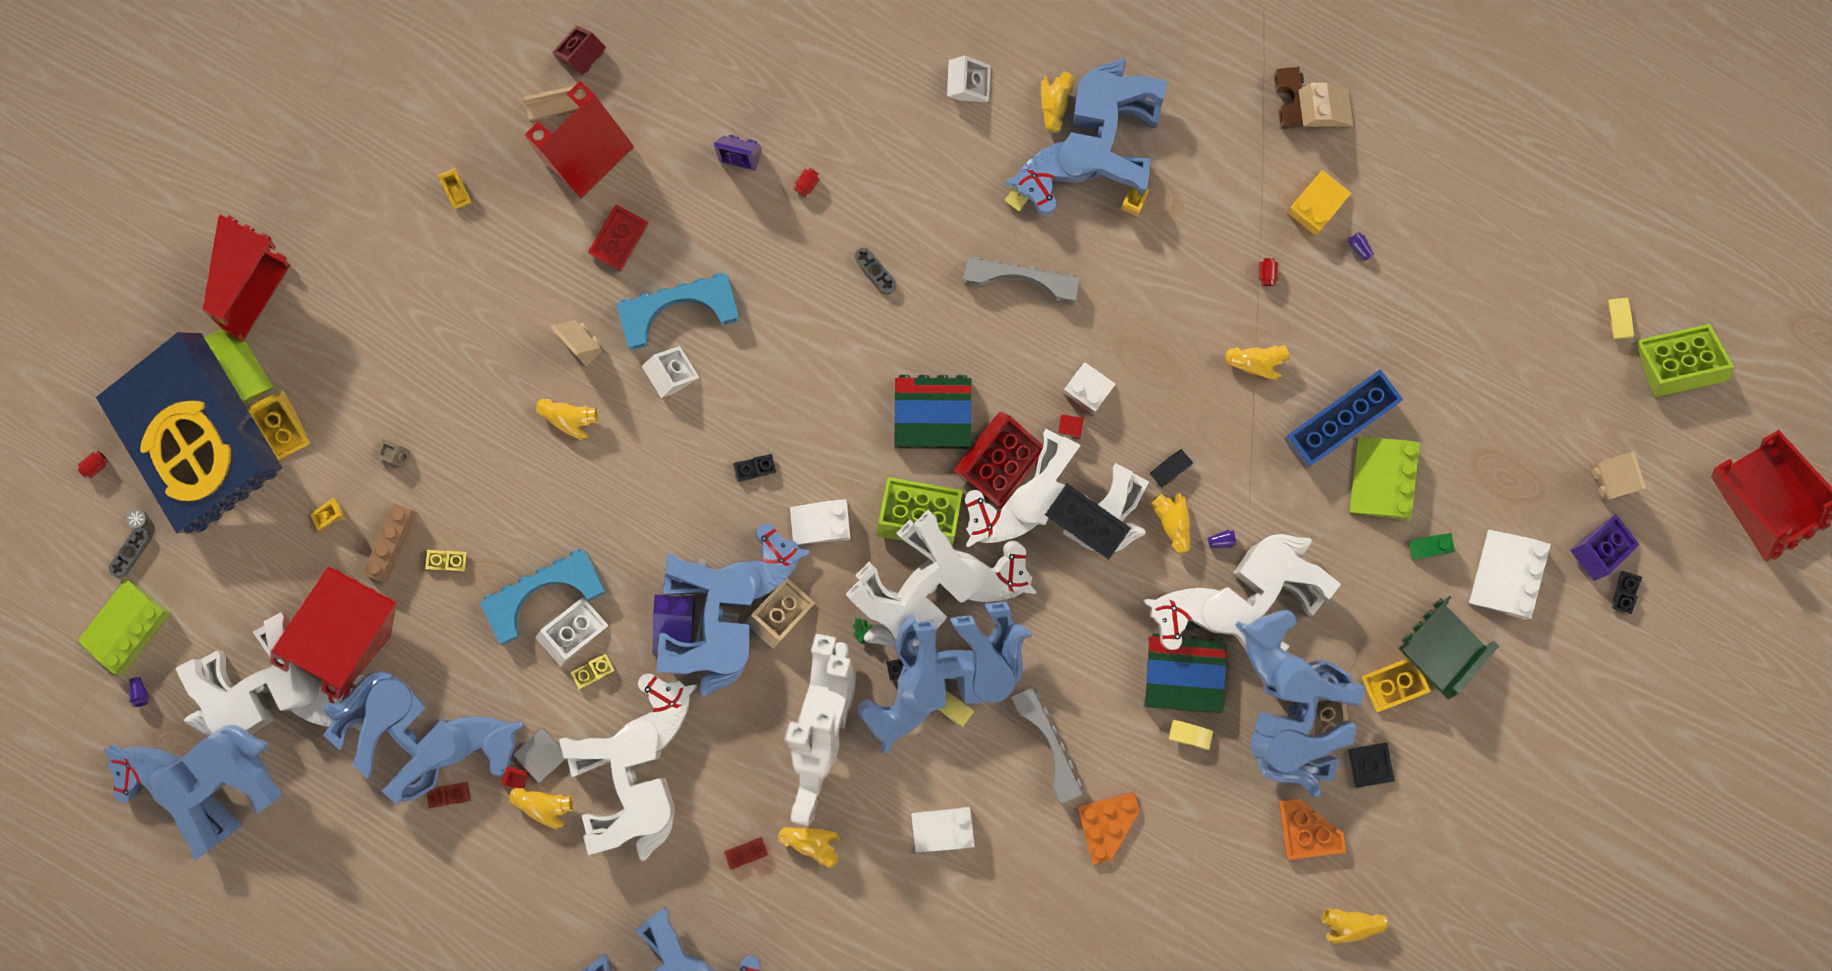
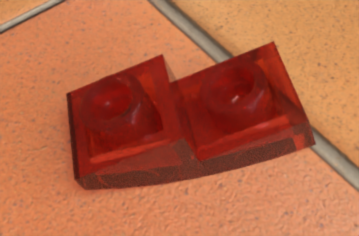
(448, 795)
(745, 853)

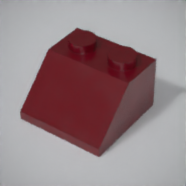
(579, 50)

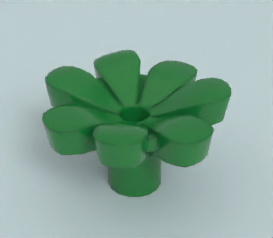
(862, 628)

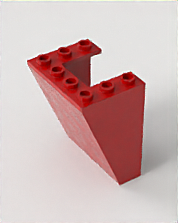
(584, 145)
(241, 276)
(1775, 495)
(336, 631)

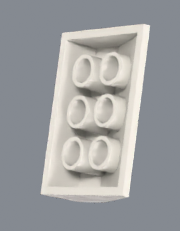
(1509, 574)

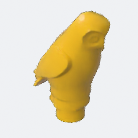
(1055, 100)
(1258, 360)
(568, 417)
(1174, 520)
(542, 806)
(812, 843)
(1352, 925)

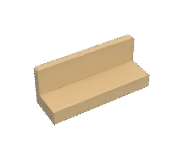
(550, 104)

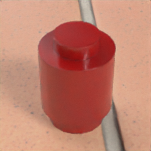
(806, 182)
(1268, 272)
(92, 464)

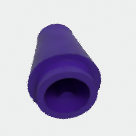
(1360, 245)
(1224, 539)
(137, 692)

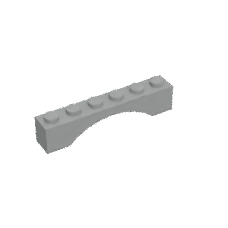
(1060, 287)
(1063, 782)

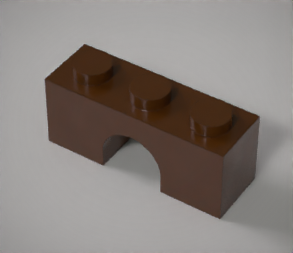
(1290, 81)

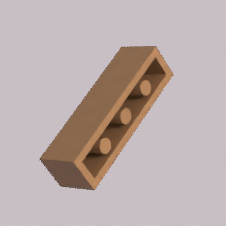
(389, 543)

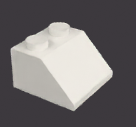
(968, 80)
(670, 371)
(1088, 388)

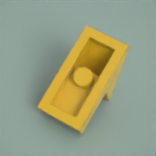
(454, 188)
(1134, 201)
(327, 514)

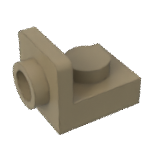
(393, 453)

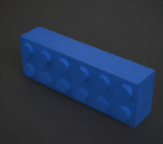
(1343, 419)

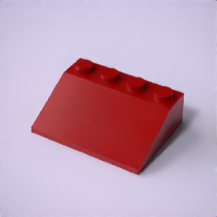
(1000, 459)

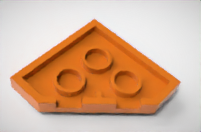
(1107, 824)
(1308, 832)

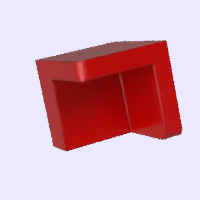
(1071, 426)
(515, 777)

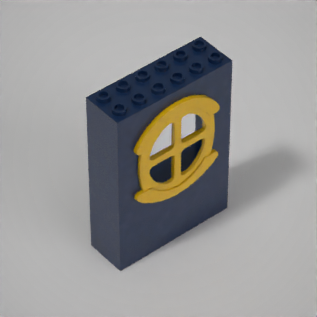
(189, 383)

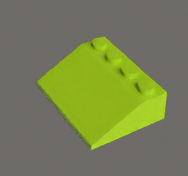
(1684, 360)
(240, 366)
(1384, 478)
(910, 500)
(123, 627)

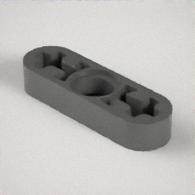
(888, 278)
(122, 552)

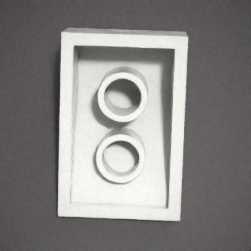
(820, 522)
(571, 631)
(942, 829)

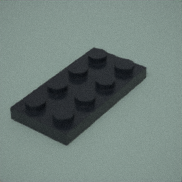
(1087, 521)

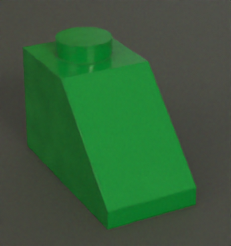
(1431, 546)

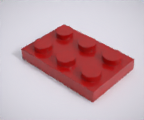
(618, 237)

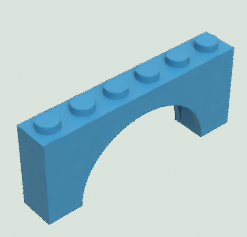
(639, 313)
(504, 608)

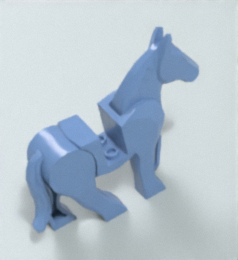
(981, 674)
(392, 705)
(1284, 742)

